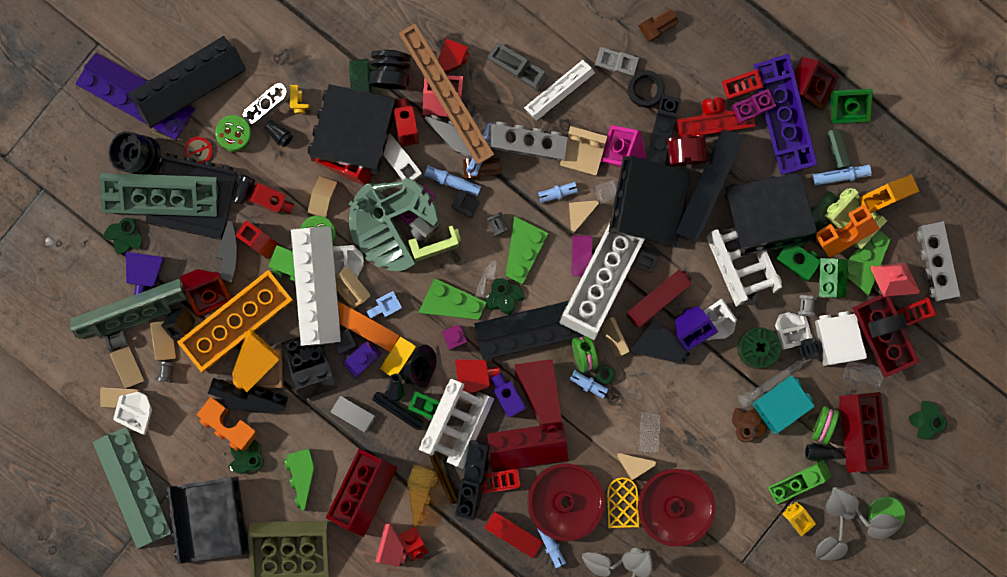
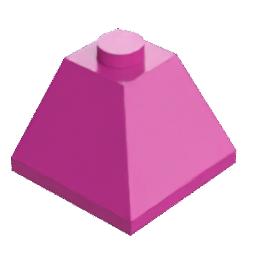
(621, 143)

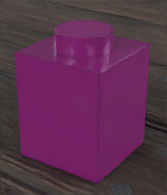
(454, 337)

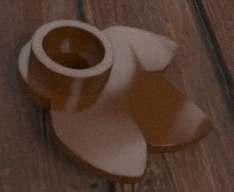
(751, 422)

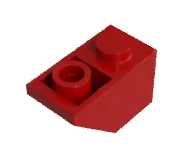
(256, 239)

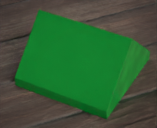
(851, 106)

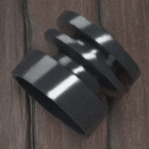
(389, 72)
(134, 153)

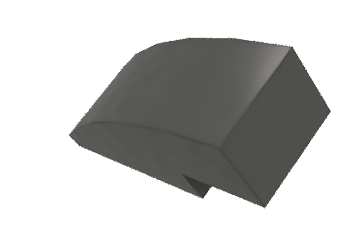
(518, 66)
(228, 253)

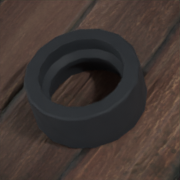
(631, 88)
(887, 325)

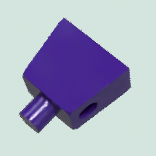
(143, 270)
(694, 327)
(362, 359)
(510, 404)

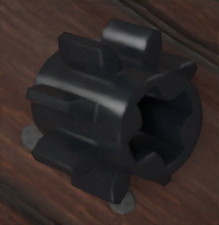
(810, 348)

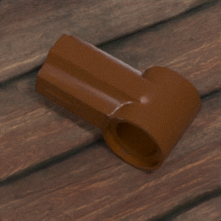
(653, 27)
(488, 168)

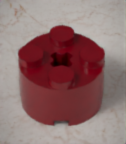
(687, 150)

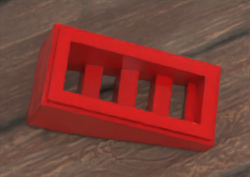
(728, 90)
(932, 312)
(515, 478)

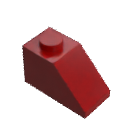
(452, 56)

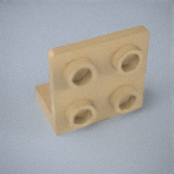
(584, 151)

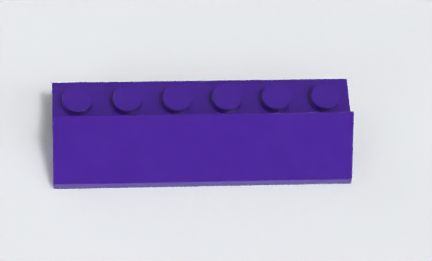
(114, 83)
(787, 120)

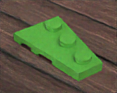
(523, 250)
(862, 260)
(451, 302)

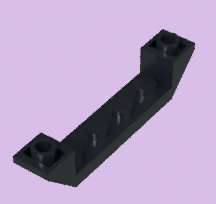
(663, 129)

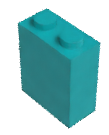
(783, 404)

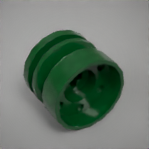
(747, 348)

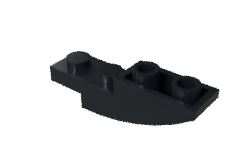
(256, 400)
(474, 480)

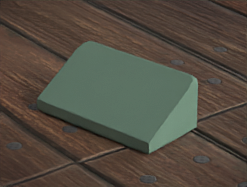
(838, 149)

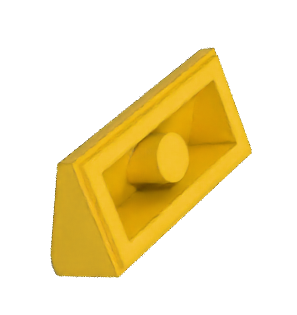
(398, 357)

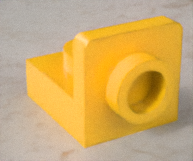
(295, 97)
(799, 518)

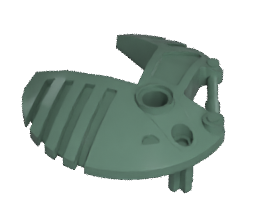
(379, 235)

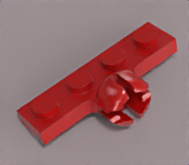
(711, 120)

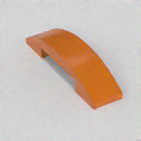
(366, 327)

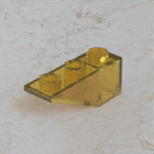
(419, 486)

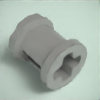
(807, 305)

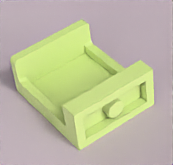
(838, 213)
(437, 248)

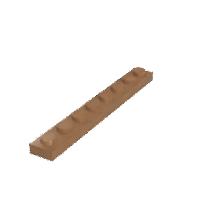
(446, 94)

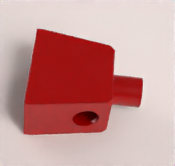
(406, 123)
(261, 197)
(474, 374)

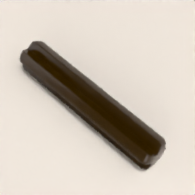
(444, 477)

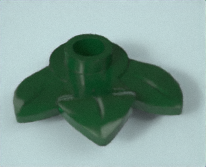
(122, 238)
(504, 299)
(925, 420)
(243, 459)

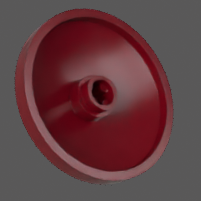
(565, 502)
(676, 507)

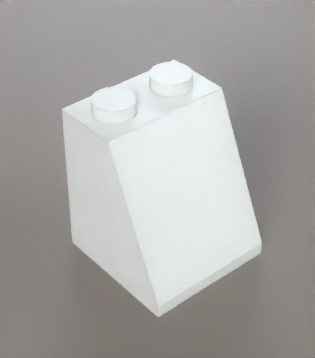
(840, 339)

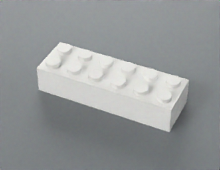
(601, 283)

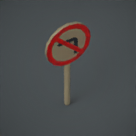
(195, 148)

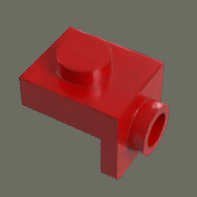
(413, 544)

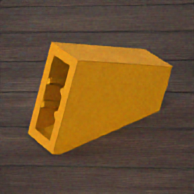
(889, 193)
(253, 361)

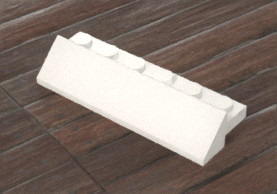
(316, 285)

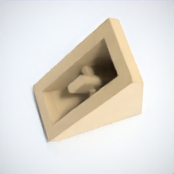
(322, 196)
(580, 212)
(634, 466)

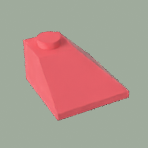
(895, 279)
(391, 548)

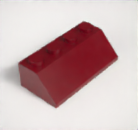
(893, 350)
(863, 432)
(526, 448)
(361, 492)

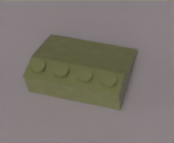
(289, 549)

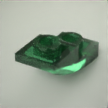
(359, 75)
(819, 211)

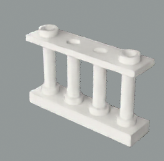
(732, 276)
(472, 423)

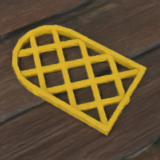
(622, 499)

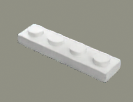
(559, 90)

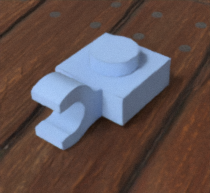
(387, 305)

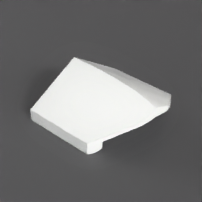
(348, 256)
(722, 319)
(792, 330)
(133, 411)

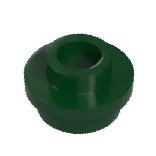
(609, 369)

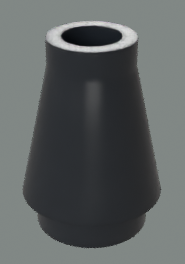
(278, 133)
(243, 188)
(395, 388)
(818, 452)

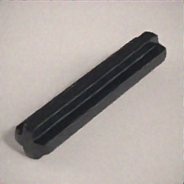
(397, 411)

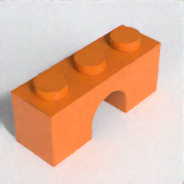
(860, 226)
(213, 415)

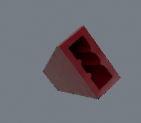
(658, 298)
(540, 389)

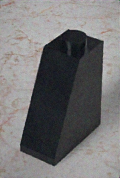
(660, 344)

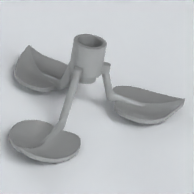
(846, 506)
(635, 561)

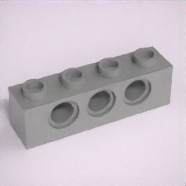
(498, 141)
(938, 232)

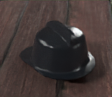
(420, 367)

